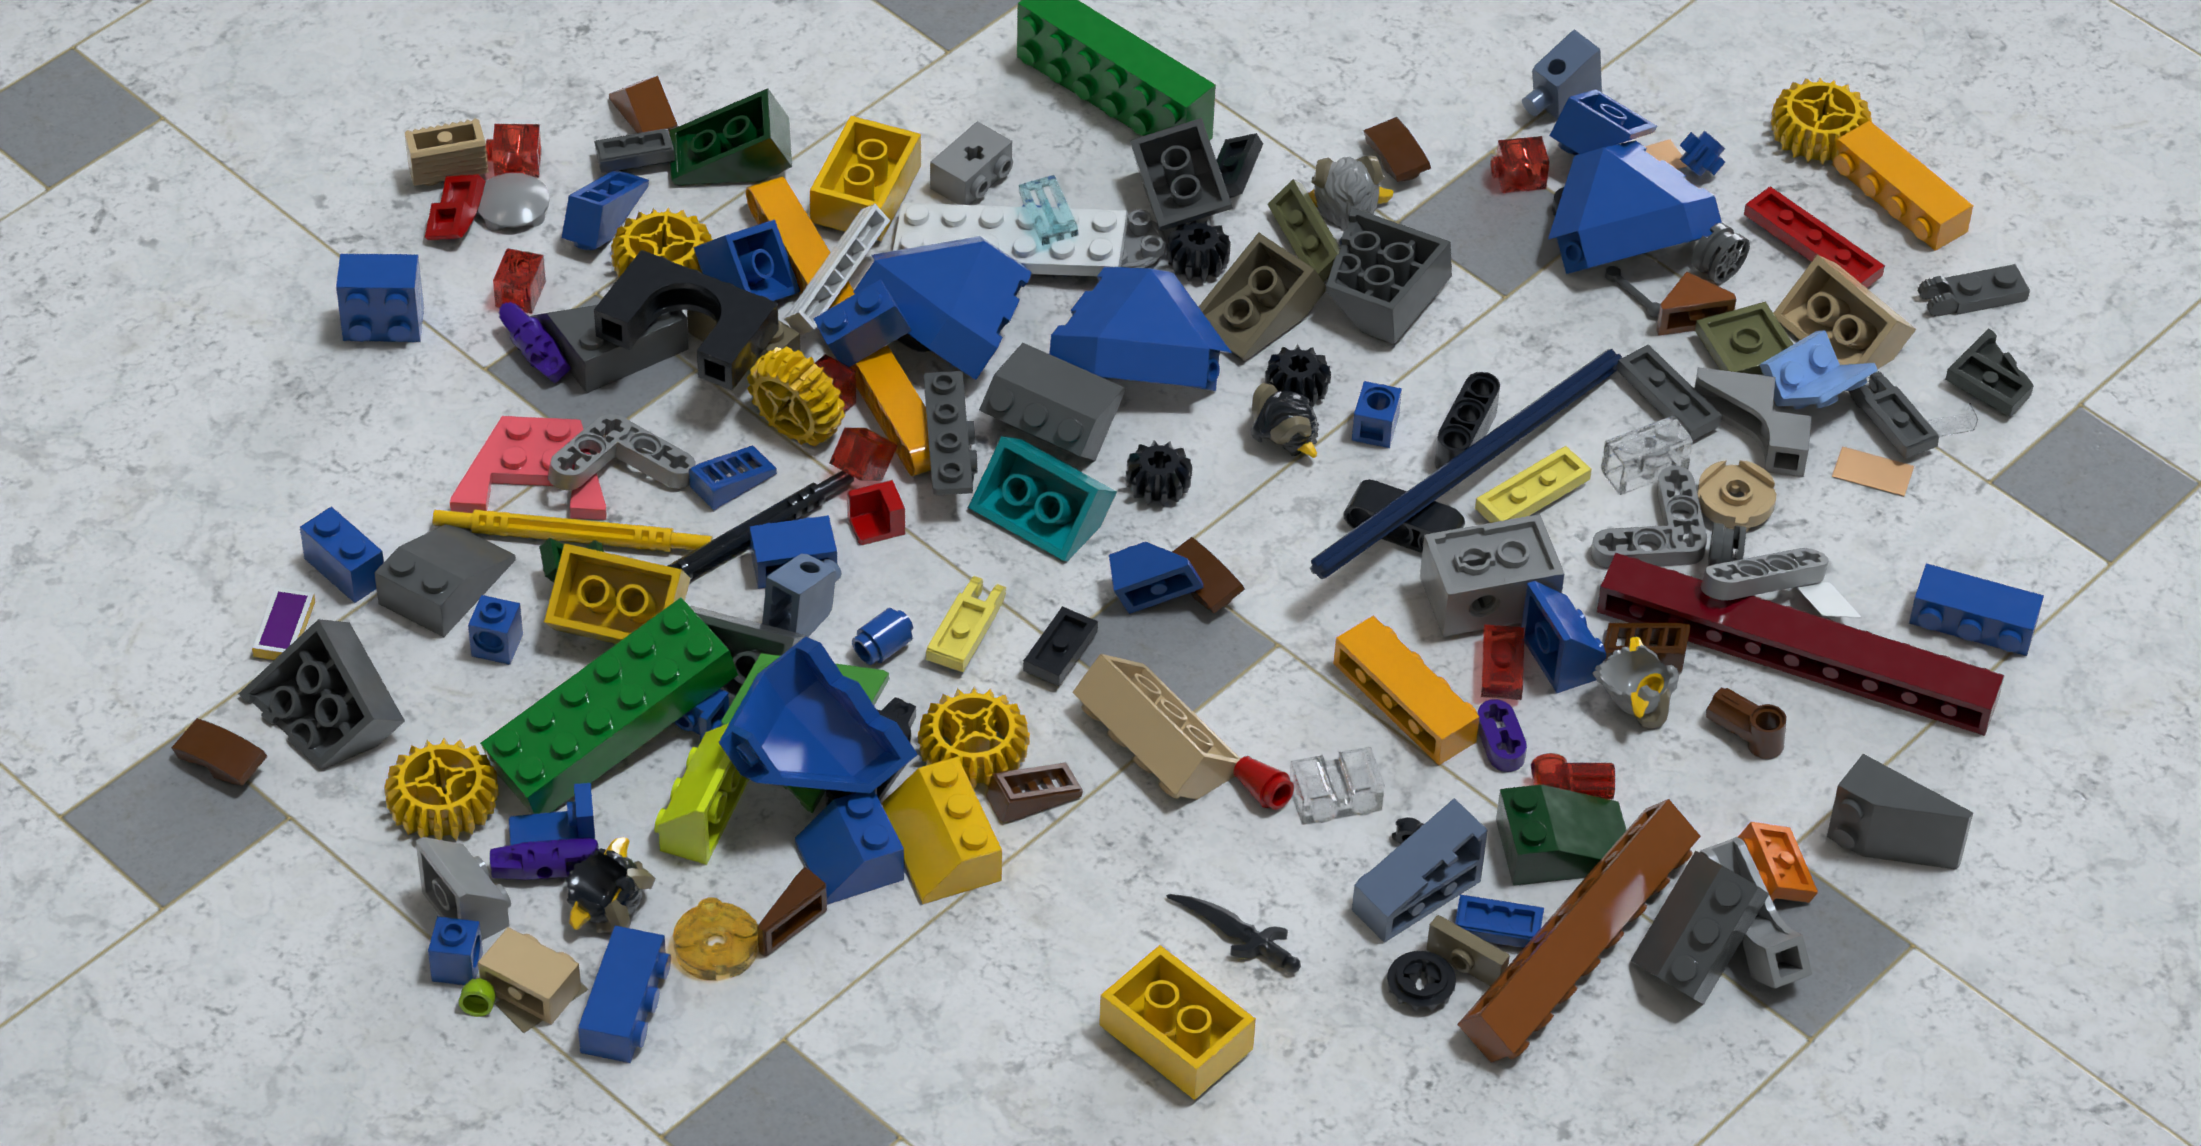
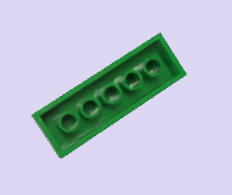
(1111, 67)
(610, 708)

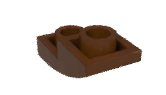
(1398, 150)
(1218, 581)
(220, 750)

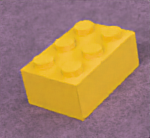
(865, 168)
(609, 593)
(1177, 1022)

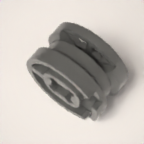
(1720, 253)
(1723, 542)

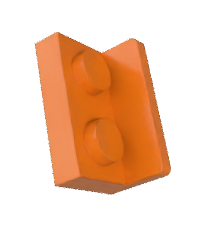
(1779, 862)

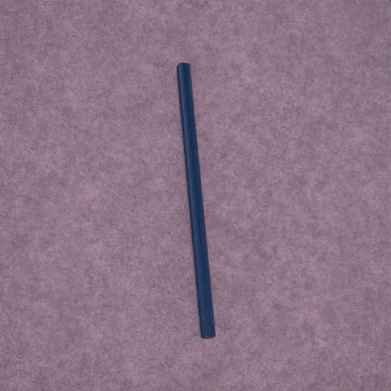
(1464, 465)

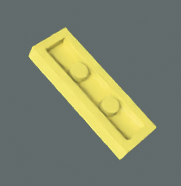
(1534, 487)

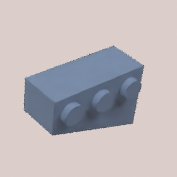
(1422, 872)

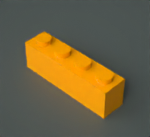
(1902, 185)
(1406, 690)

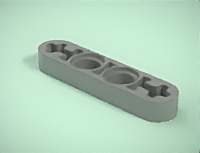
(1764, 574)

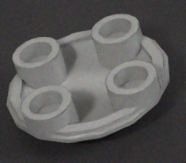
(513, 201)
(1143, 241)

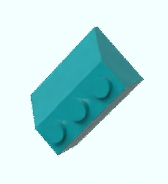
(1041, 498)

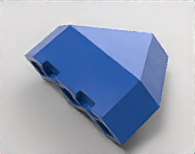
(1627, 205)
(953, 296)
(1141, 330)
(813, 728)

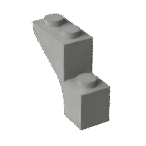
(1748, 405)
(1772, 948)

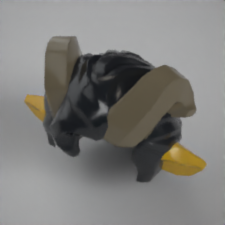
(1284, 419)
(606, 888)

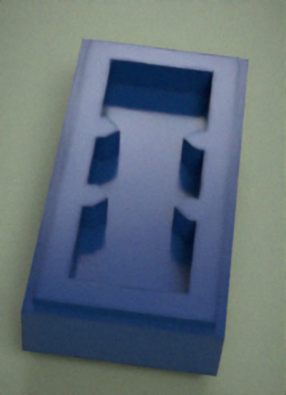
(1499, 920)

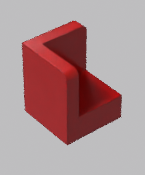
(876, 512)

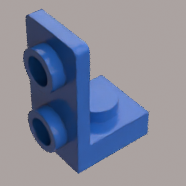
(569, 824)

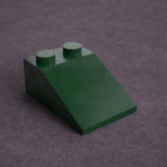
(733, 143)
(1555, 832)

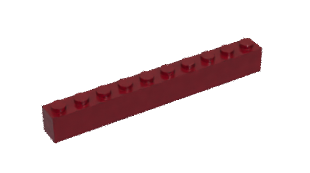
(1805, 645)

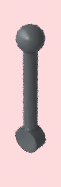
(1613, 274)

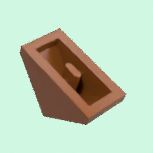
(644, 106)
(1691, 301)

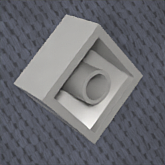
(461, 885)

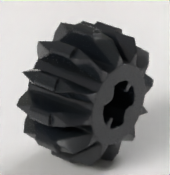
(1198, 250)
(1299, 372)
(1158, 473)

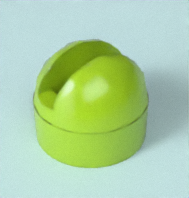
(477, 997)

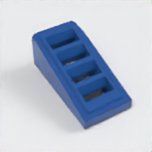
(715, 494)

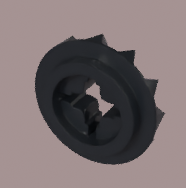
(1405, 973)

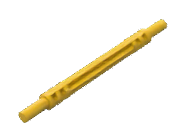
(570, 530)

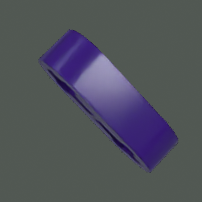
(1509, 733)

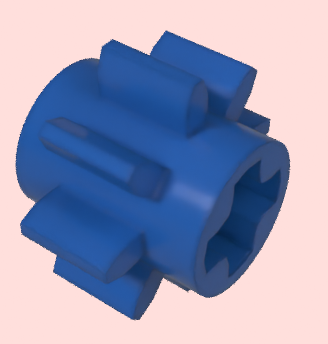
(1702, 153)

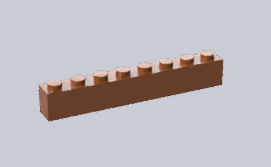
(1579, 932)

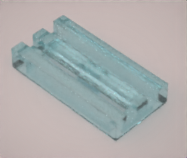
(1055, 230)

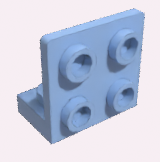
(1811, 373)

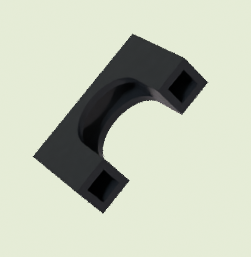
(660, 286)

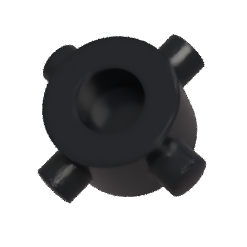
(1405, 828)

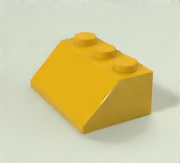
(943, 832)

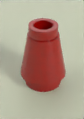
(1265, 783)

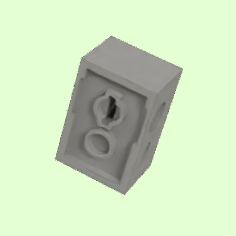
(1484, 571)

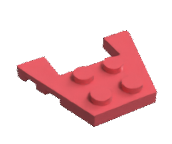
(521, 455)

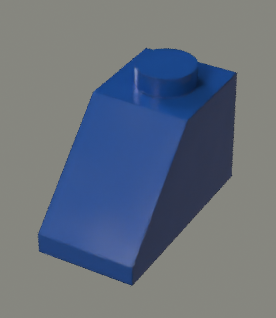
(1150, 575)

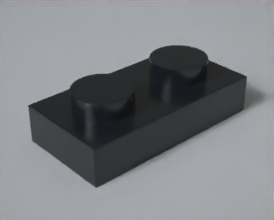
(1237, 161)
(1060, 646)

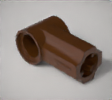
(1758, 725)

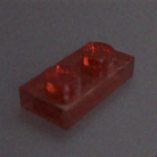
(1502, 662)

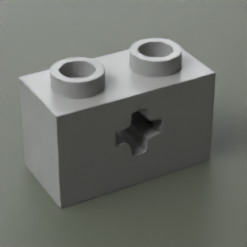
(971, 164)

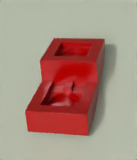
(457, 207)

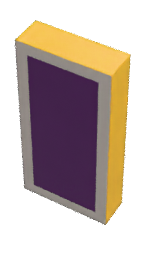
(283, 622)

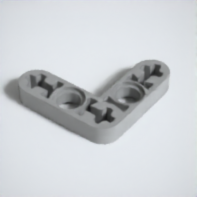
(666, 463)
(1667, 537)

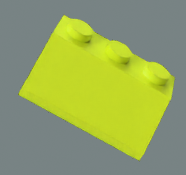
(700, 801)

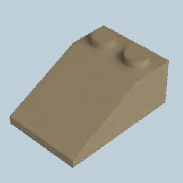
(1261, 297)

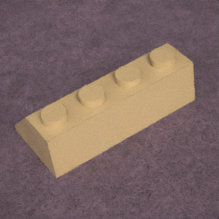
(1155, 727)

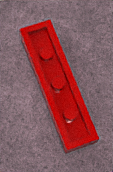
(1810, 235)

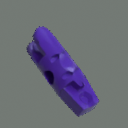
(534, 342)
(540, 858)

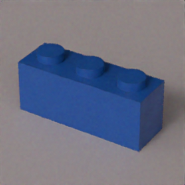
(1976, 609)
(624, 994)

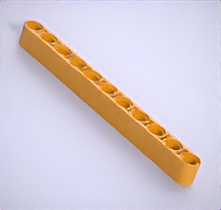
(879, 375)

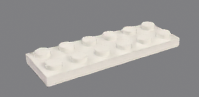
(1012, 231)

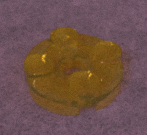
(710, 920)

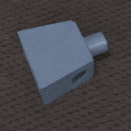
(1562, 73)
(800, 594)

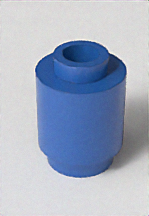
(883, 636)

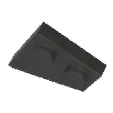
(1991, 375)

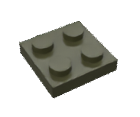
(1743, 338)

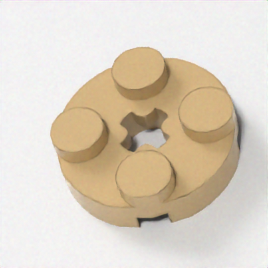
(1747, 478)

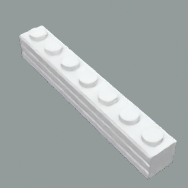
(837, 269)

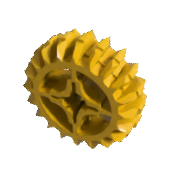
(1814, 116)
(661, 235)
(795, 396)
(971, 726)
(424, 807)

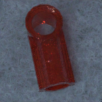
(1584, 778)

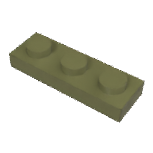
(1305, 228)

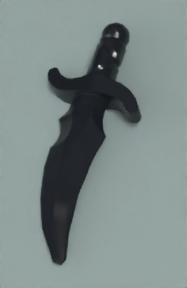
(1255, 942)

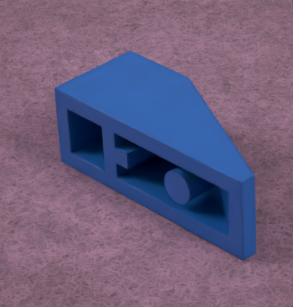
(601, 208)

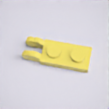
(965, 626)

